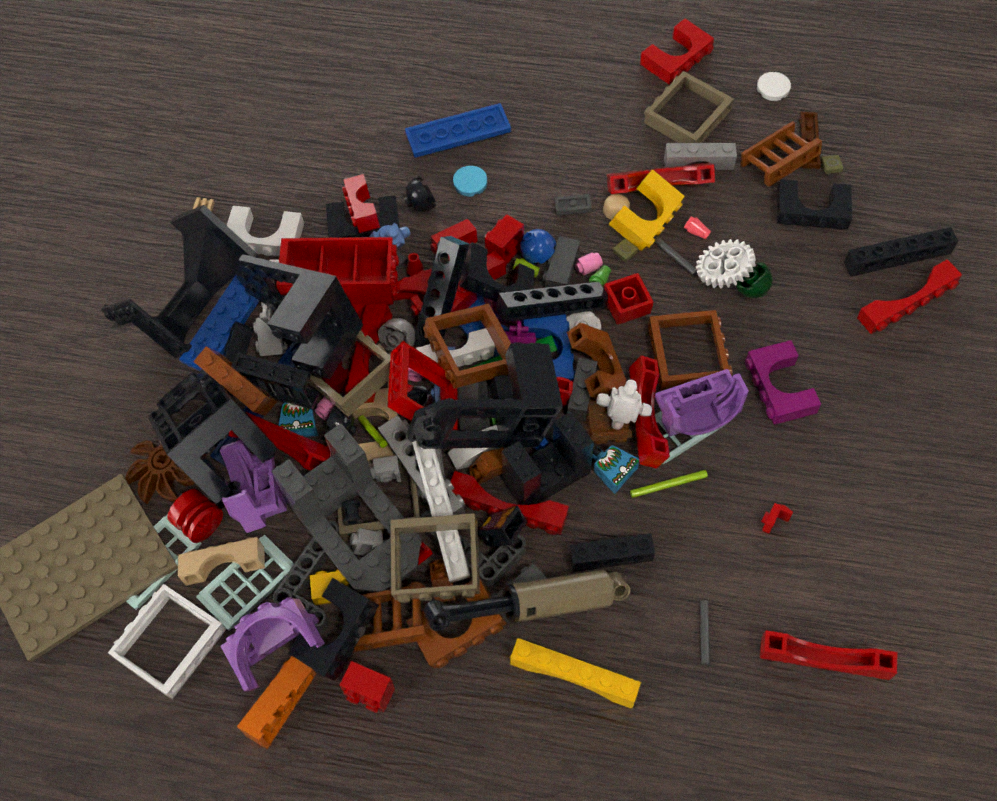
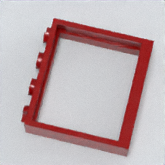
(407, 356)

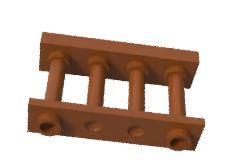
(783, 166)
(398, 634)

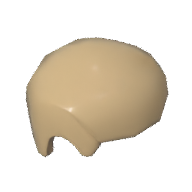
(613, 204)

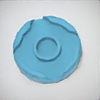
(470, 180)

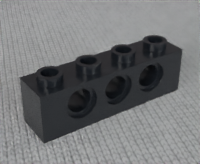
(611, 552)

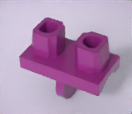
(521, 334)

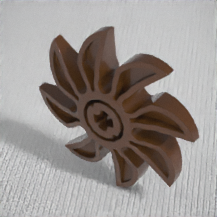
(155, 472)

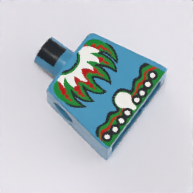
(298, 420)
(614, 466)

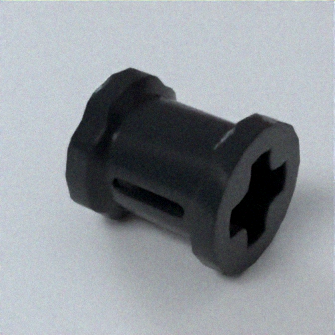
(351, 510)

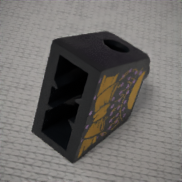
(502, 527)

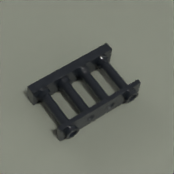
(279, 380)

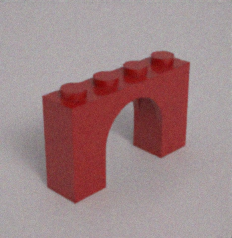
(668, 66)
(468, 233)

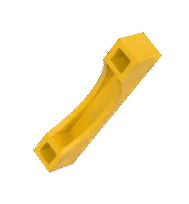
(549, 662)

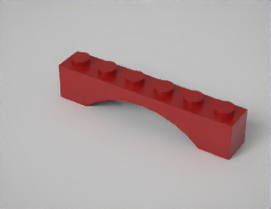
(675, 175)
(406, 288)
(881, 313)
(372, 319)
(652, 445)
(302, 449)
(546, 515)
(864, 662)

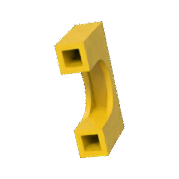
(640, 231)

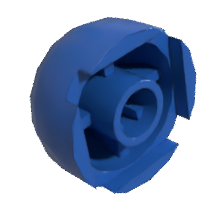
(537, 246)

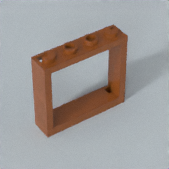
(684, 319)
(445, 360)

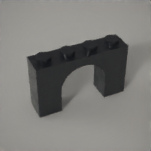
(793, 212)
(340, 228)
(478, 280)
(357, 613)

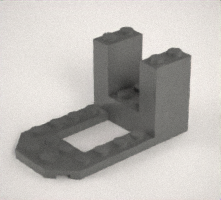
(324, 491)

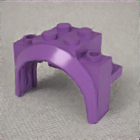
(694, 405)
(259, 491)
(267, 631)

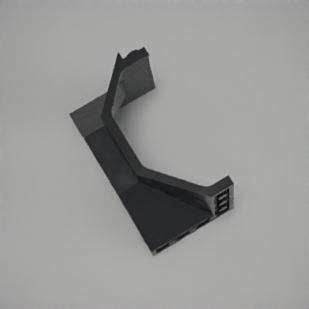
(209, 256)

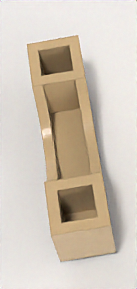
(196, 565)

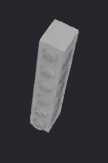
(391, 433)

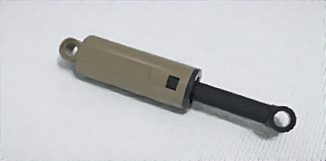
(537, 599)

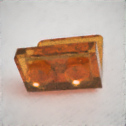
(601, 425)

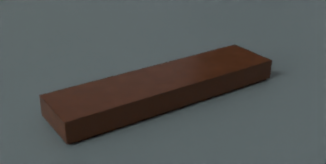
(809, 132)

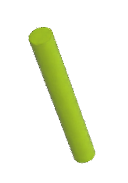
(372, 431)

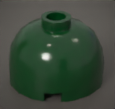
(757, 283)

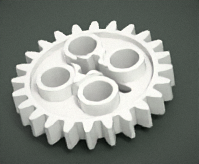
(733, 257)

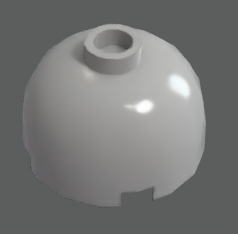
(396, 331)

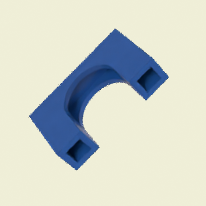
(558, 328)

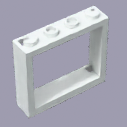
(192, 659)

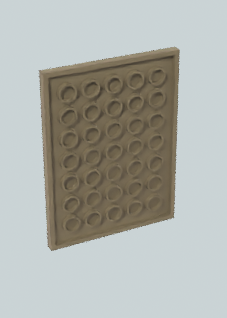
(79, 566)

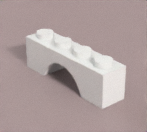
(478, 347)

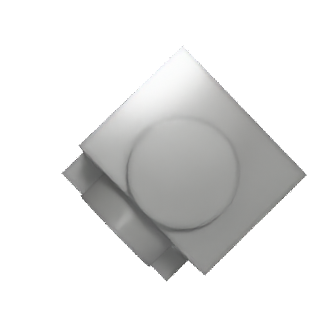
(386, 469)
(365, 541)

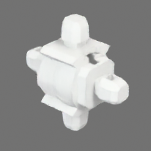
(624, 404)

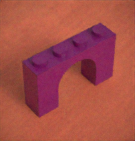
(779, 405)

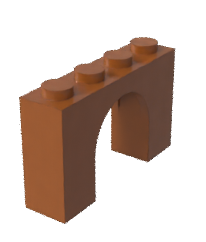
(599, 347)
(221, 370)
(441, 649)

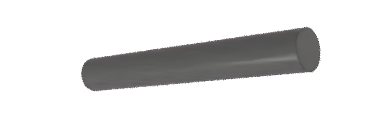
(677, 257)
(704, 626)

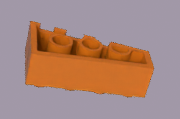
(277, 702)

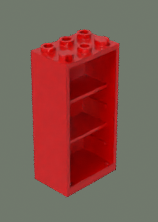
(361, 265)

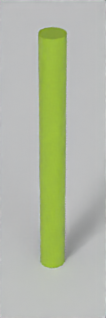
(668, 483)

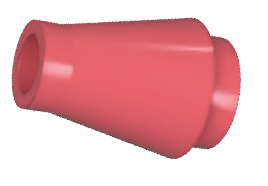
(696, 227)

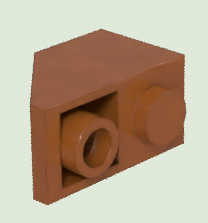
(487, 466)
(439, 577)

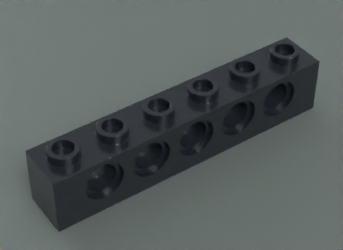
(900, 251)
(438, 284)
(551, 301)

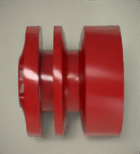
(195, 515)

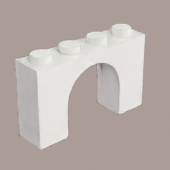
(241, 221)

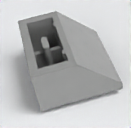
(267, 342)

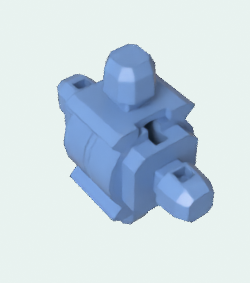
(393, 231)

